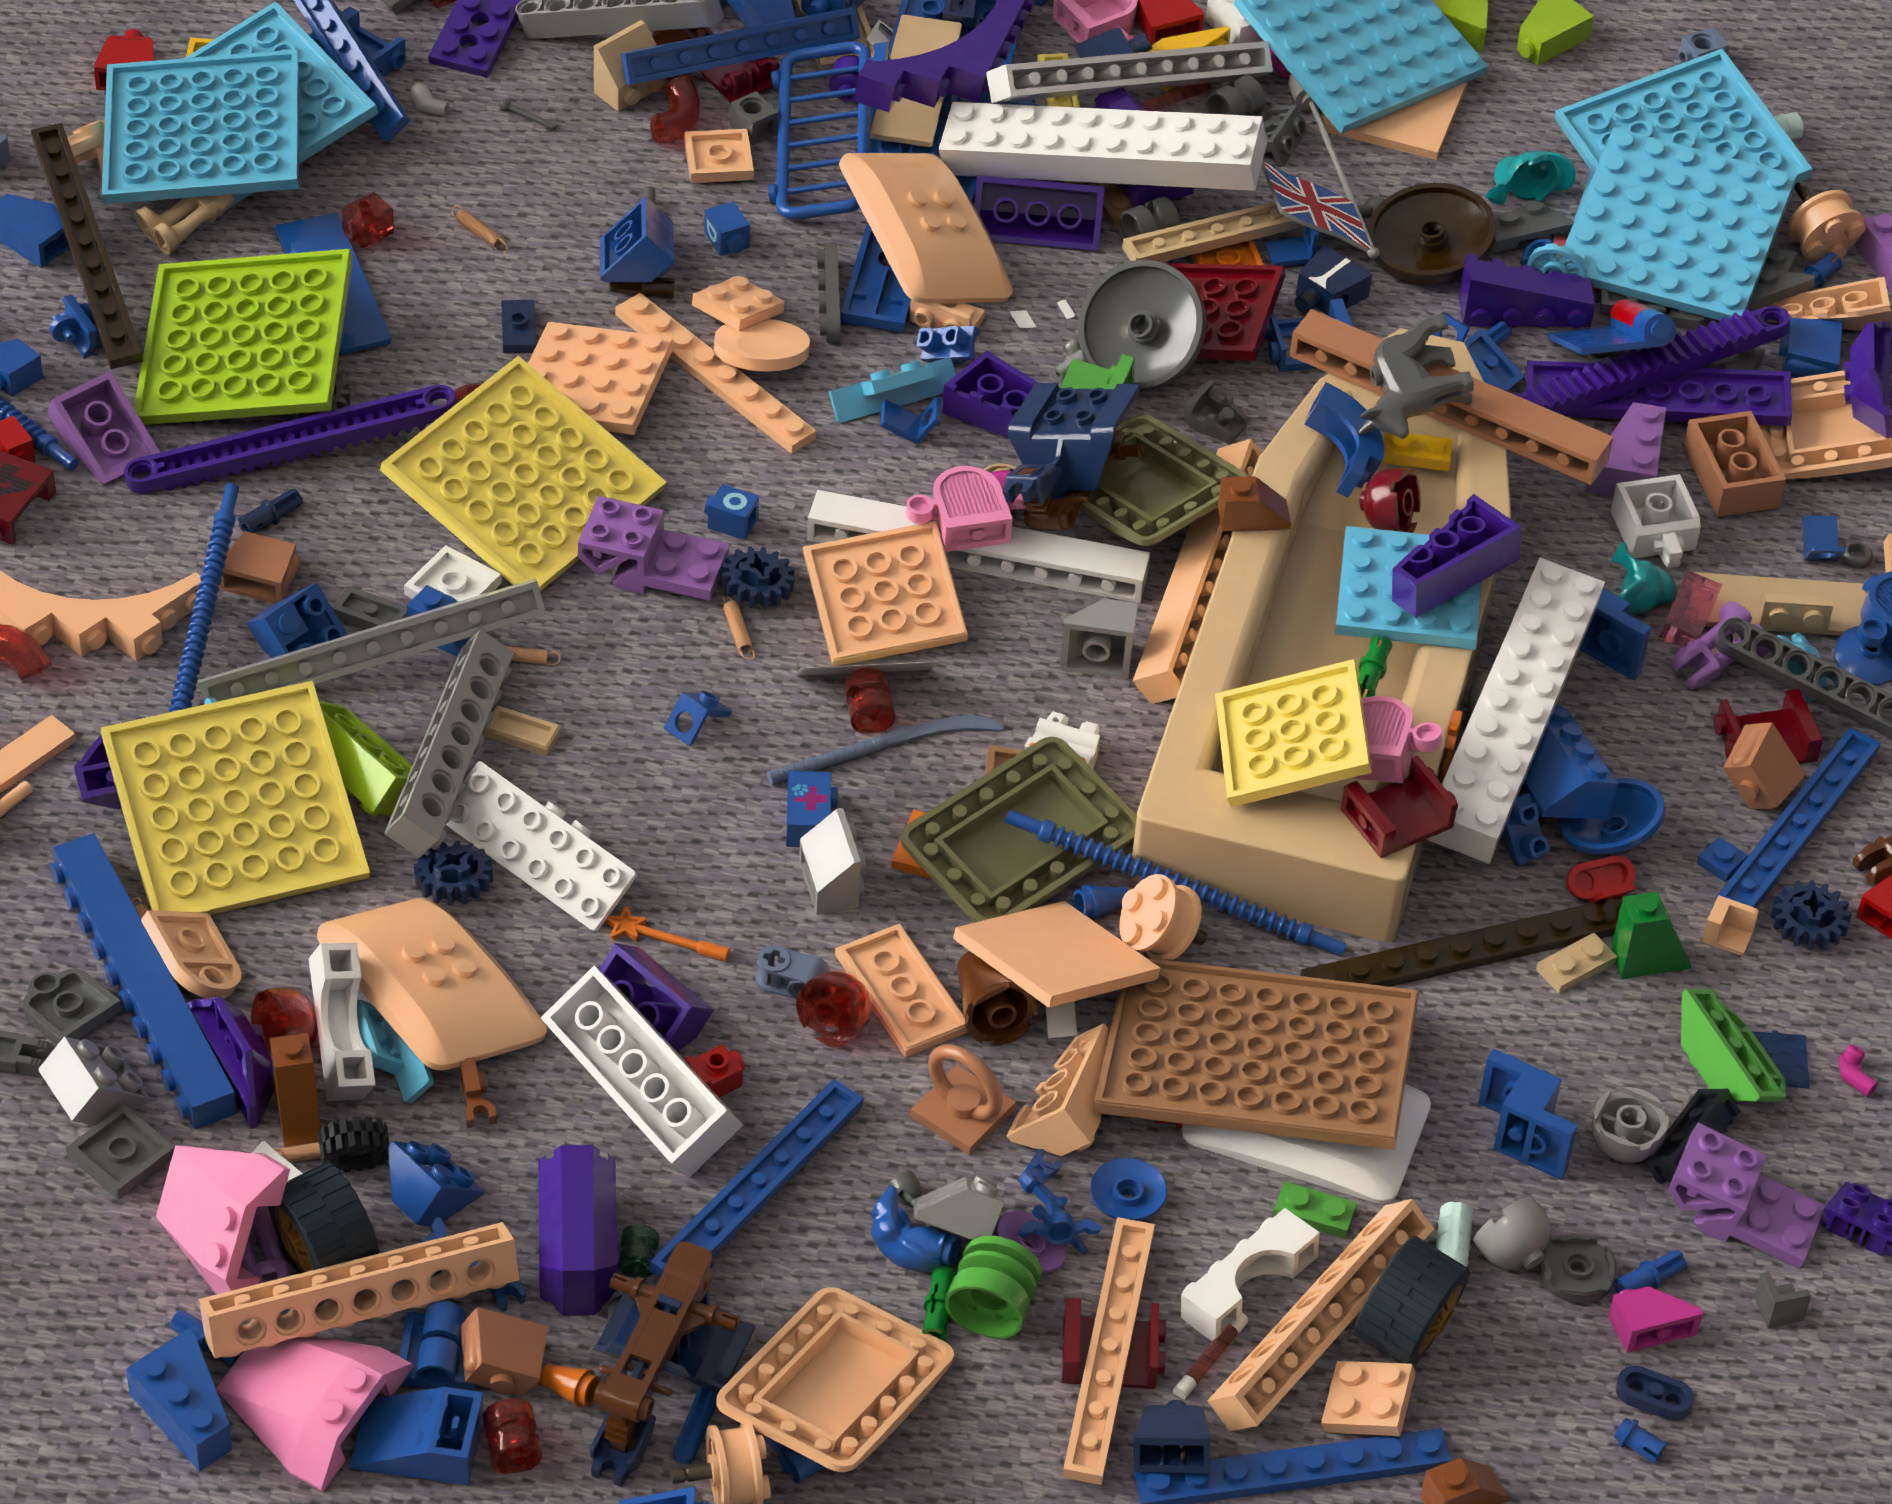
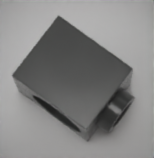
(756, 116)

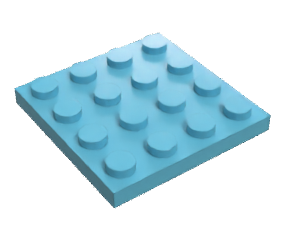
(1366, 595)

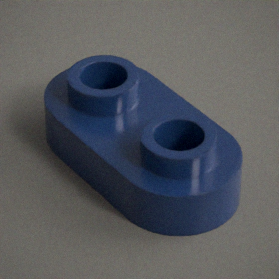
(1655, 1393)

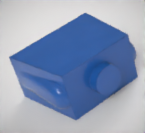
(1811, 347)

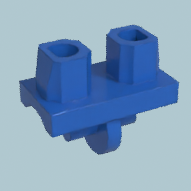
(76, 326)
(947, 342)
(1524, 832)

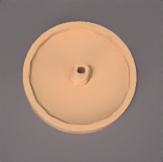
(763, 347)

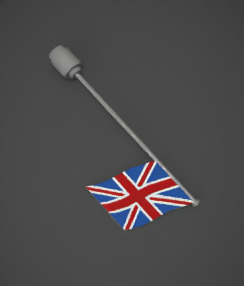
(1314, 204)

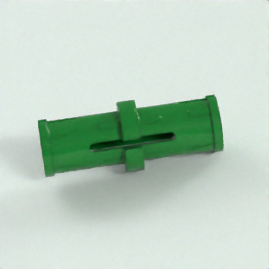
(1373, 665)
(934, 1303)

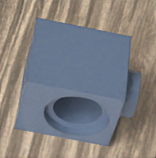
(1700, 44)

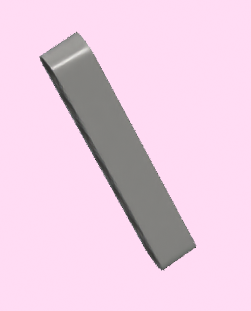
(596, 17)

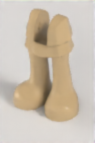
(169, 230)

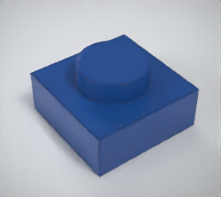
(1721, 859)

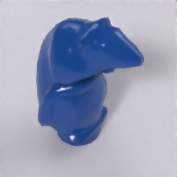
(907, 1245)

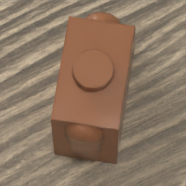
(260, 567)
(1763, 767)
(502, 1351)

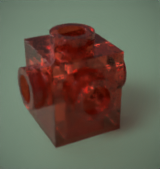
(368, 220)

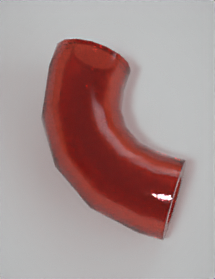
(682, 112)
(22, 651)

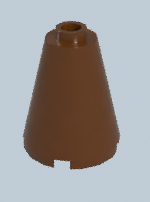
(992, 1003)

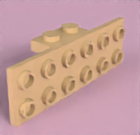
(909, 120)
(1791, 603)

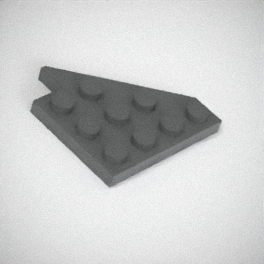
(1774, 284)

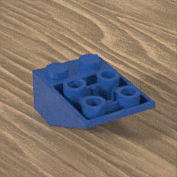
(421, 1435)

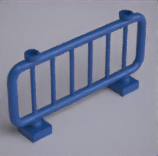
(782, 81)

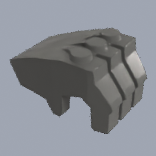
(1214, 415)

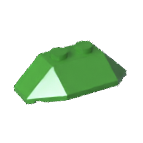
(1727, 1049)

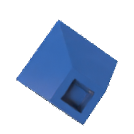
(296, 623)
(429, 1182)

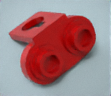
(1601, 879)

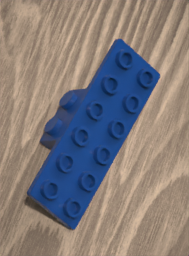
(363, 321)

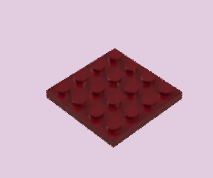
(1236, 306)

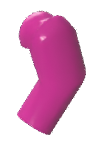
(1851, 1071)

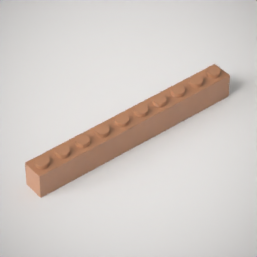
(1491, 415)

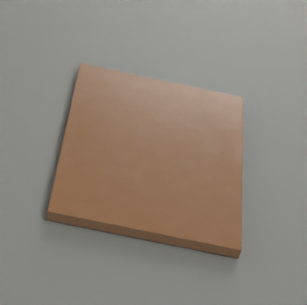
(1260, 1054)

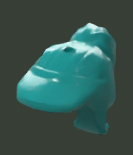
(1529, 177)
(1644, 583)

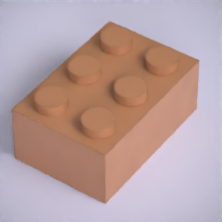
(1734, 463)

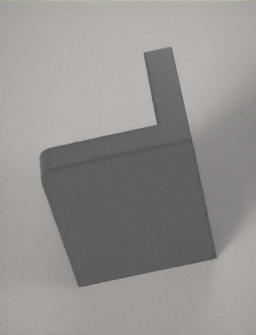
(1780, 1303)

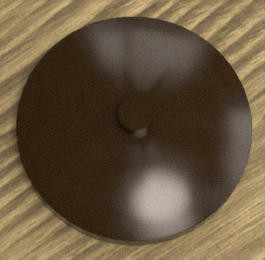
(1430, 230)

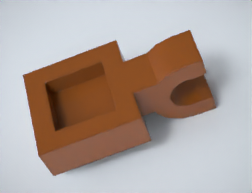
(473, 1085)

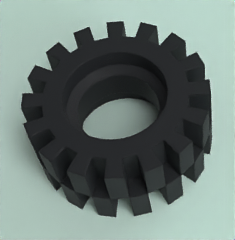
(354, 1144)

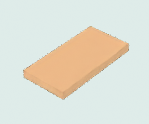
(903, 990)

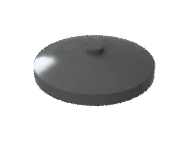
(1145, 314)

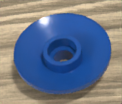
(1857, 660)
(1131, 1178)

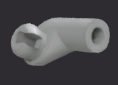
(424, 100)
(1073, 351)

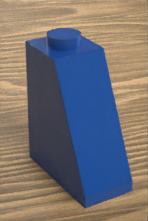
(31, 229)

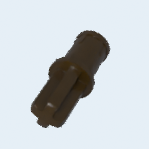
(658, 287)

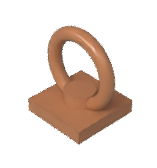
(960, 1104)

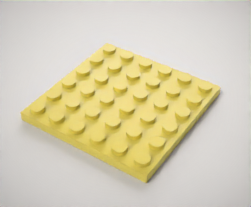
(519, 473)
(235, 802)

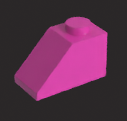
(1652, 1318)

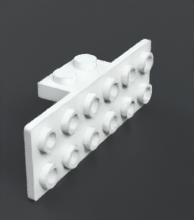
(540, 846)

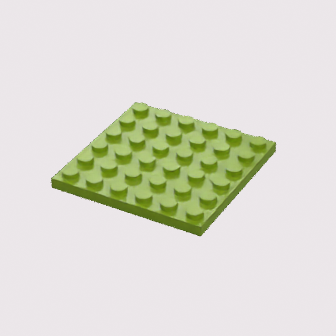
(244, 337)

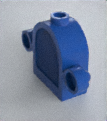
(1877, 612)

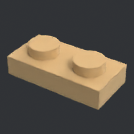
(1576, 963)

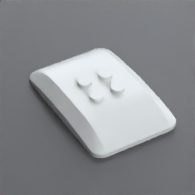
(1346, 1168)

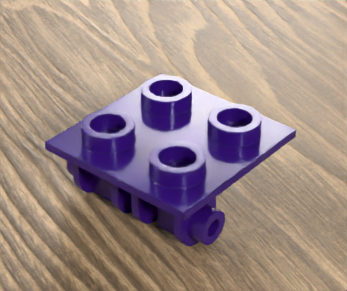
(1865, 1210)

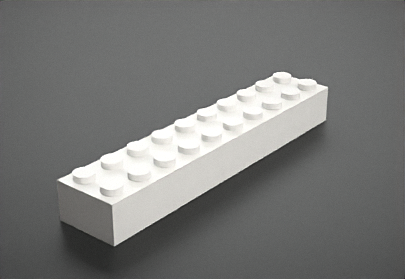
(1104, 145)
(1517, 705)

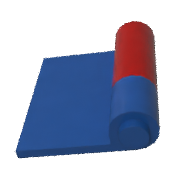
(1630, 328)

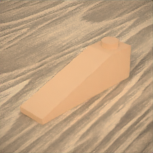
(1851, 303)
(1064, 1112)

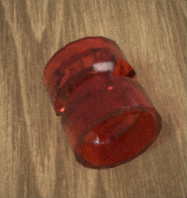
(869, 701)
(512, 1436)

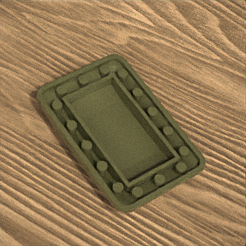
(1160, 491)
(1004, 869)

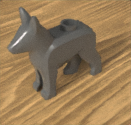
(1405, 382)

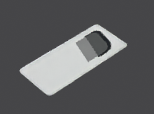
(880, 33)

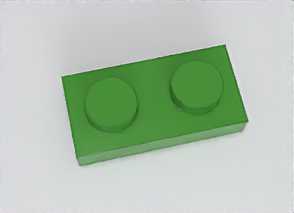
(1316, 1208)

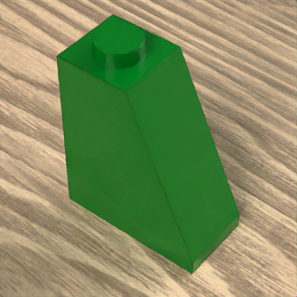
(1646, 938)

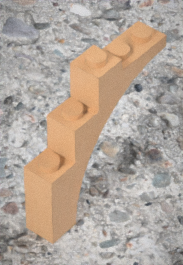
(86, 624)

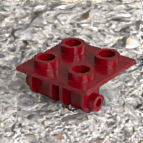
(742, 78)

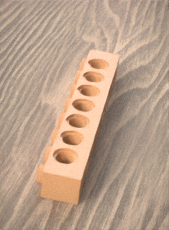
(341, 1282)
(1316, 1318)

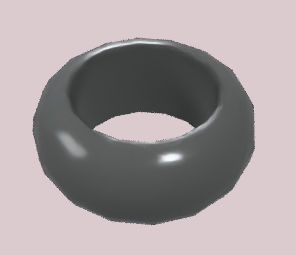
(1854, 562)

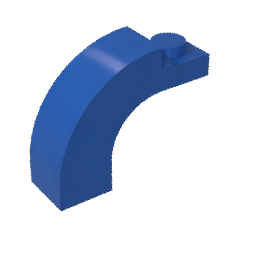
(1339, 419)

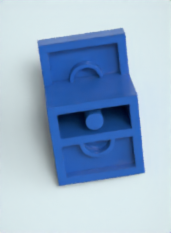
(1527, 1119)

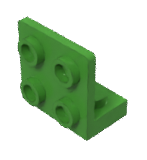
(1090, 376)

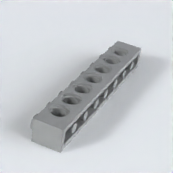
(450, 744)

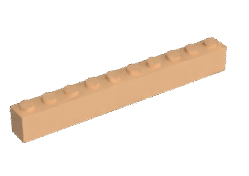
(1188, 593)

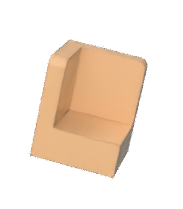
(1730, 925)

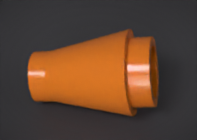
(571, 1383)

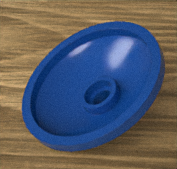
(1632, 820)

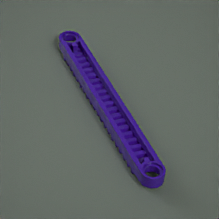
(1661, 362)
(289, 440)

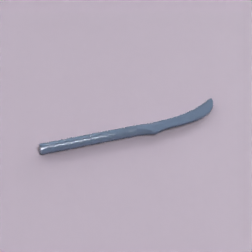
(897, 736)

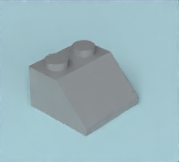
(1100, 639)
(962, 1207)

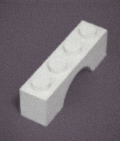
(335, 987)
(1279, 1247)

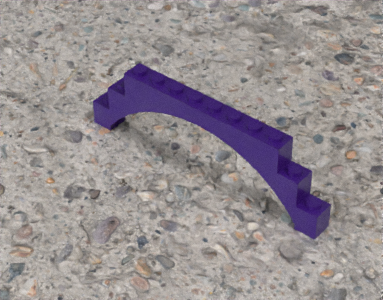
(952, 69)

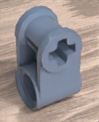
(789, 973)

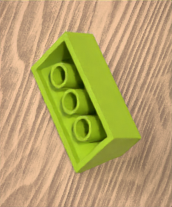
(365, 760)

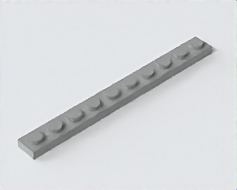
(381, 643)

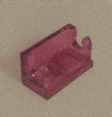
(1690, 609)

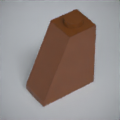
(295, 1089)

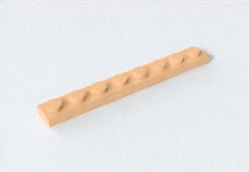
(717, 375)
(1108, 1352)

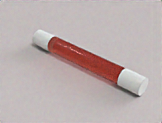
(1209, 1357)

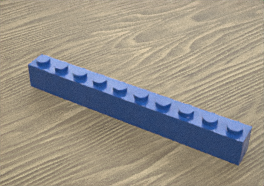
(143, 982)

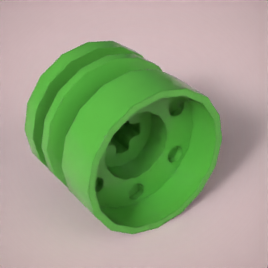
(993, 1287)

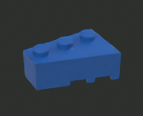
(182, 1399)

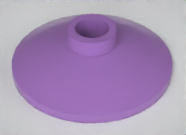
(1049, 1255)

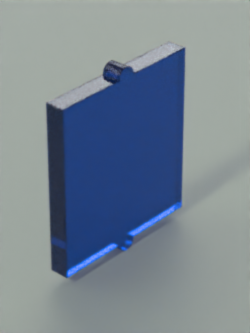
(1788, 1055)

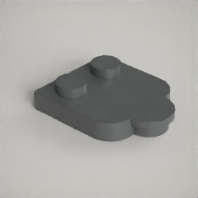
(68, 1004)

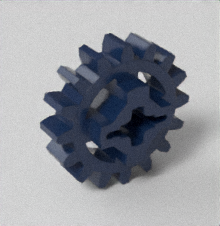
(757, 577)
(453, 873)
(1811, 915)

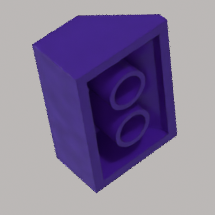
(657, 994)

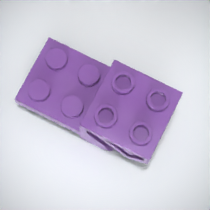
(647, 553)
(1737, 1201)

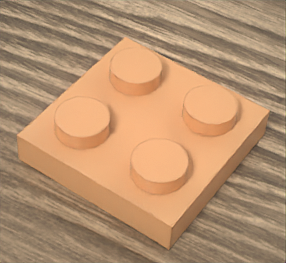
(718, 155)
(738, 303)
(1368, 1398)

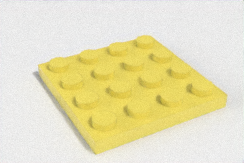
(1292, 733)

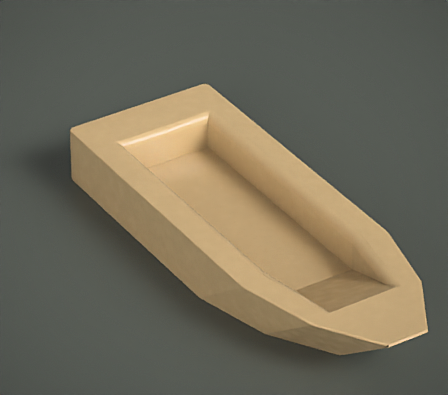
(1276, 619)

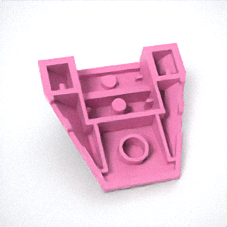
(212, 1207)
(309, 1398)

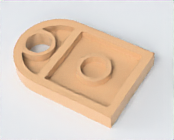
(194, 952)

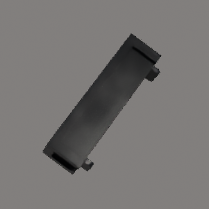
(1709, 1107)

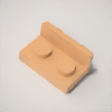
(945, 314)

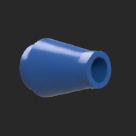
(1098, 900)

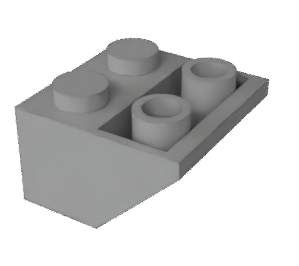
(833, 864)
(91, 1080)

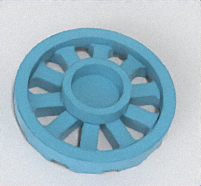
(1557, 264)

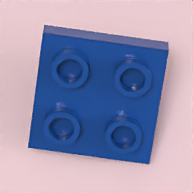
(435, 1347)

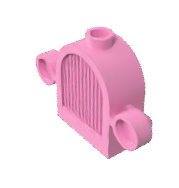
(1093, 17)
(966, 508)
(1394, 738)

